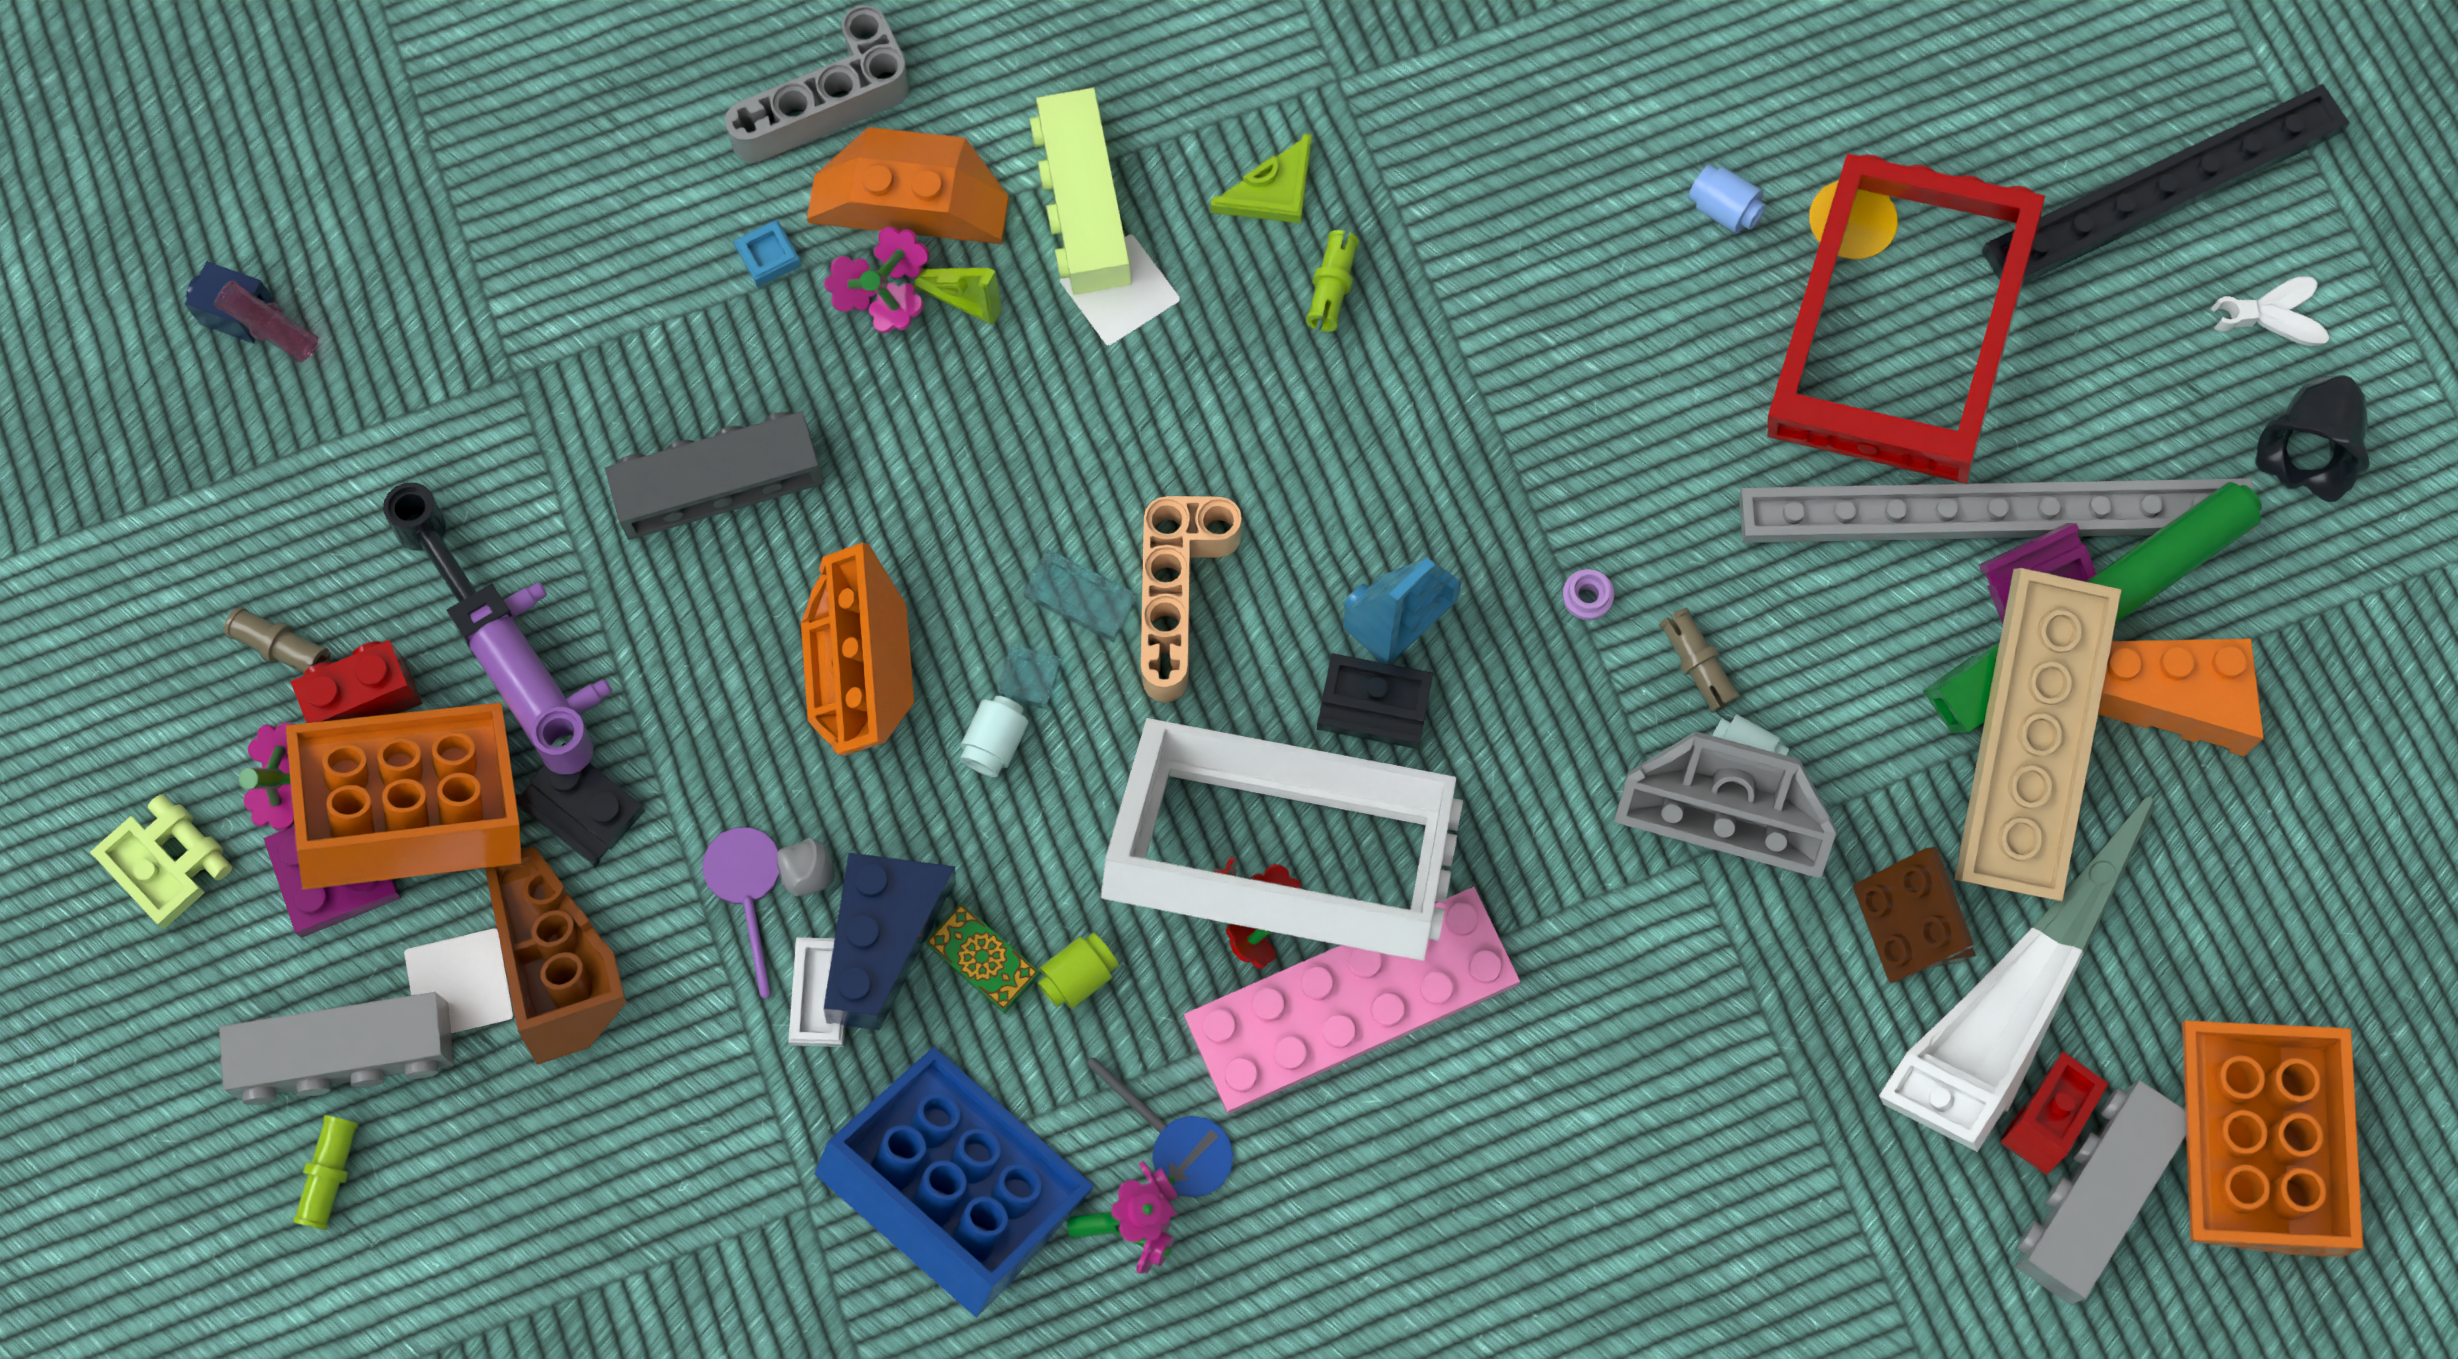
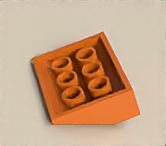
(402, 795)
(2272, 1138)

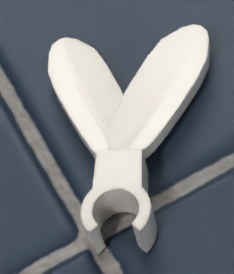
(2275, 313)

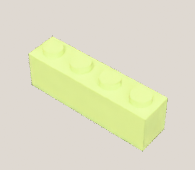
(1082, 192)

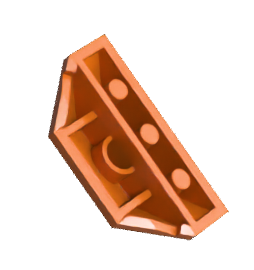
(910, 183)
(856, 652)

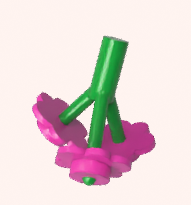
(854, 282)
(271, 785)
(1138, 1217)

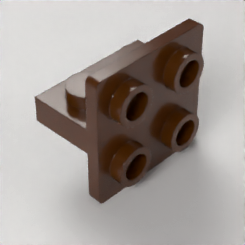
(1914, 916)

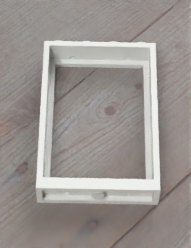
(1290, 774)

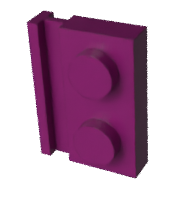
(2051, 553)

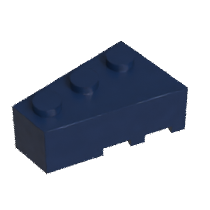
(879, 932)

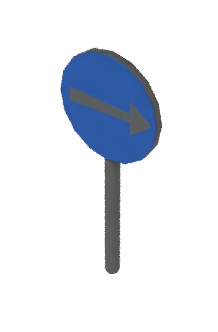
(1187, 1149)

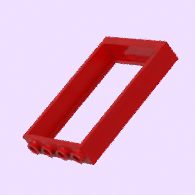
(1878, 435)

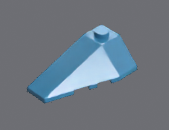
(1399, 607)

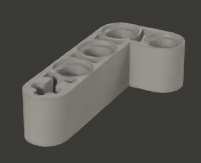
(815, 91)

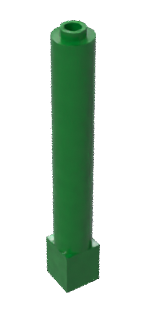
(2141, 575)

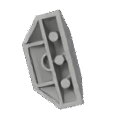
(1731, 802)

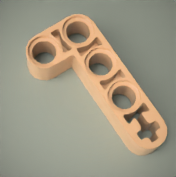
(1173, 597)

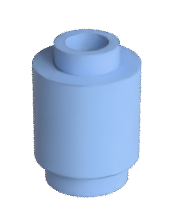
(1727, 198)

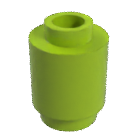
(1077, 971)

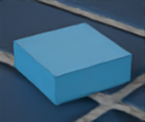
(767, 253)

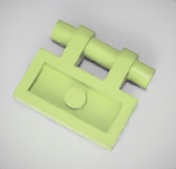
(146, 869)

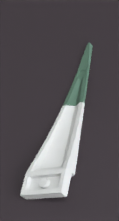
(1981, 1050)

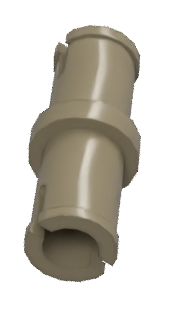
(274, 641)
(1699, 660)

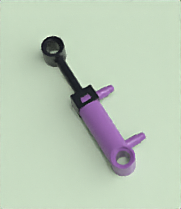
(497, 641)

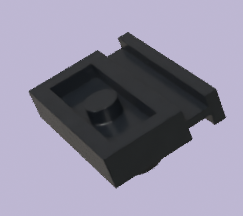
(1374, 701)
(581, 809)

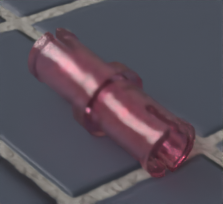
(266, 321)

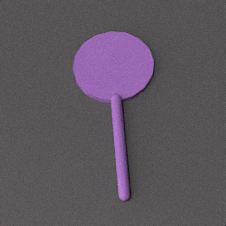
(740, 870)

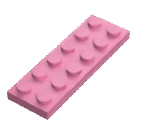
(1346, 1006)

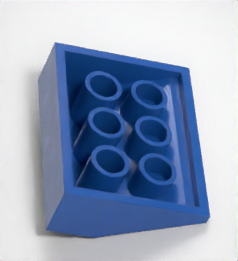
(952, 1180)

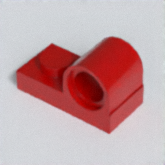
(2054, 1114)

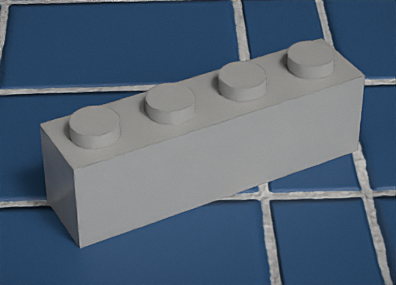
(336, 1047)
(2103, 1193)

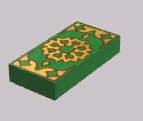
(982, 958)

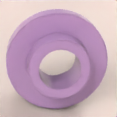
(1593, 581)

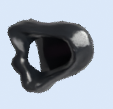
(2333, 410)

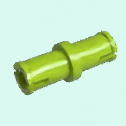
(1332, 281)
(325, 1172)

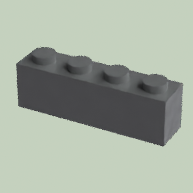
(713, 474)

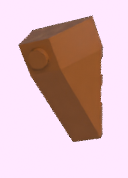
(555, 962)

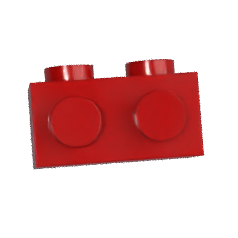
(358, 686)

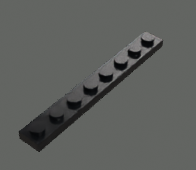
(2176, 182)

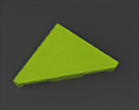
(1271, 189)
(965, 289)

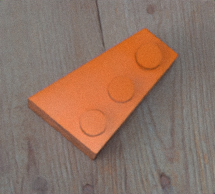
(2187, 688)

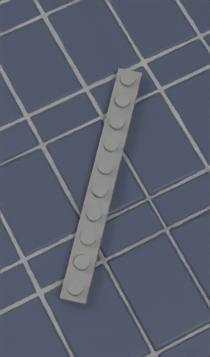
(1967, 509)

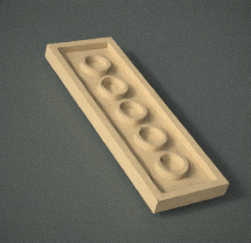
(2038, 734)

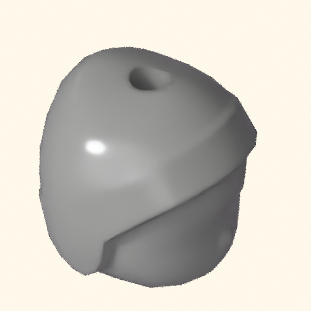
(805, 867)

